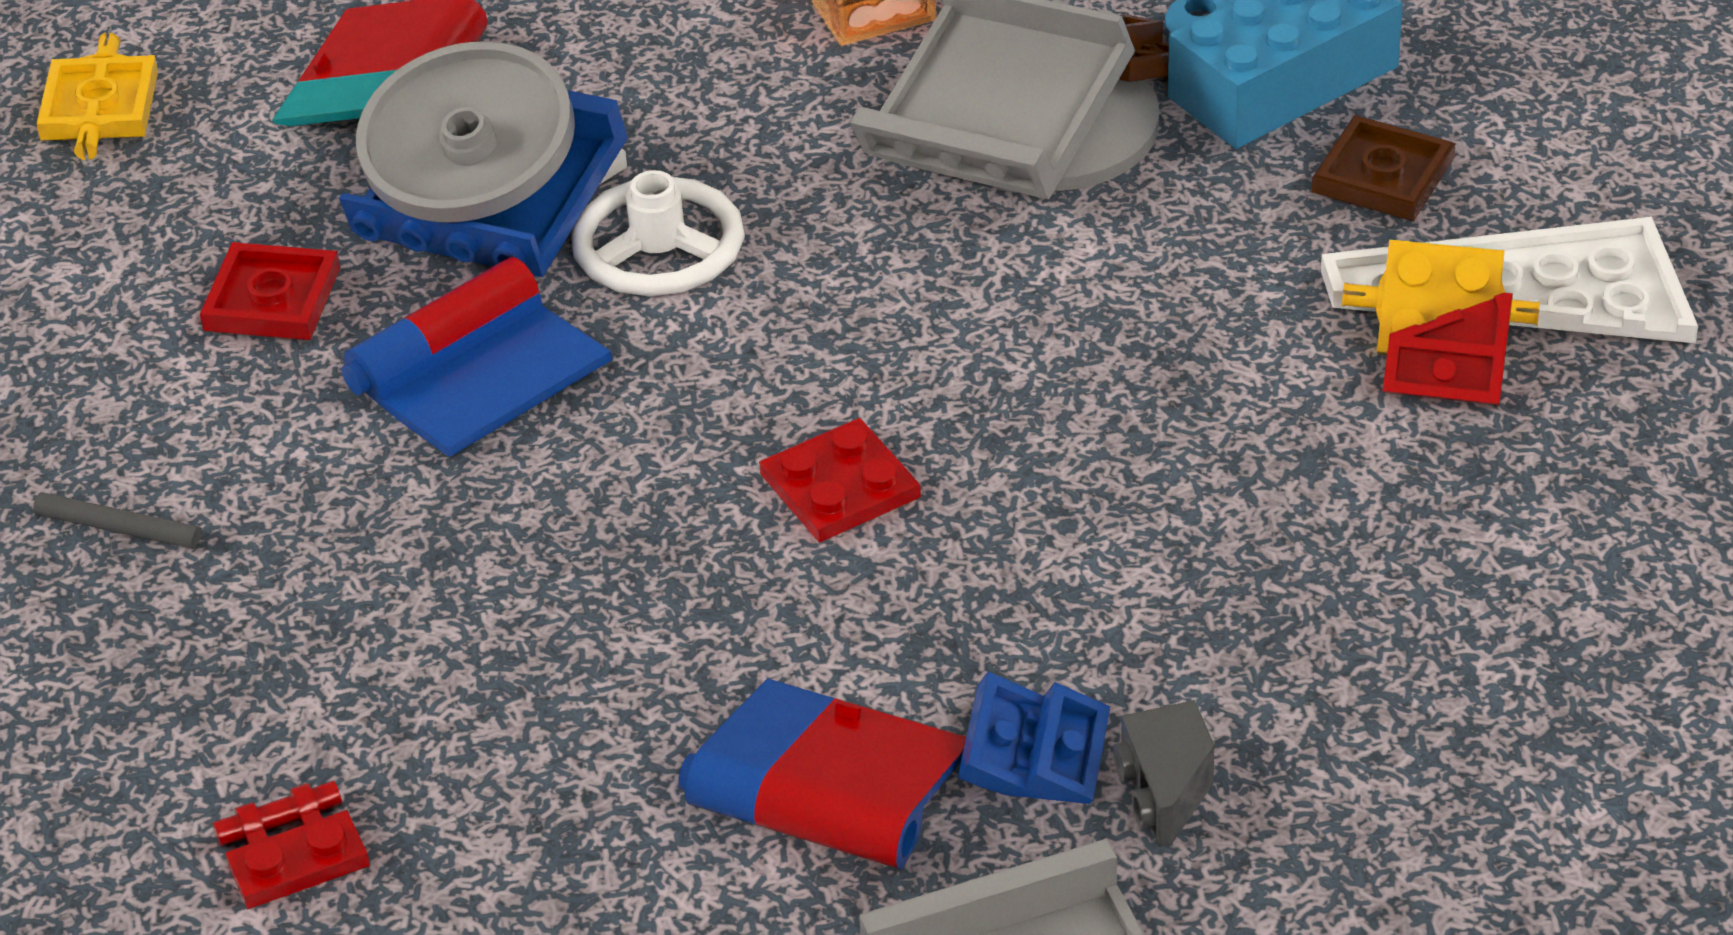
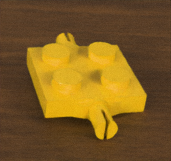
(97, 97)
(1432, 281)

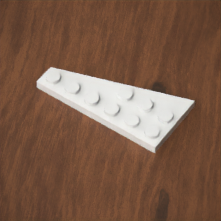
(1585, 276)

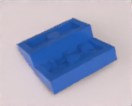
(1034, 742)

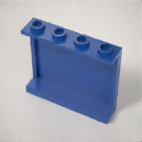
(526, 231)

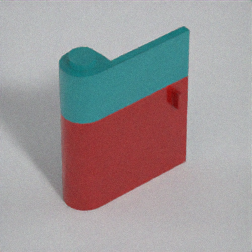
(370, 47)

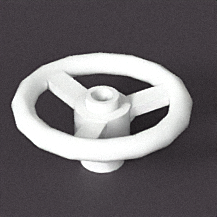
(657, 227)

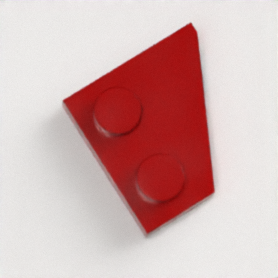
(1453, 356)

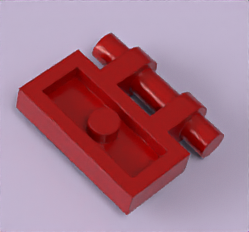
(295, 858)

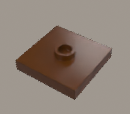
(1383, 167)

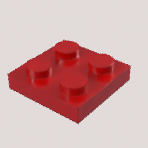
(270, 291)
(839, 479)

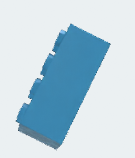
(1274, 59)

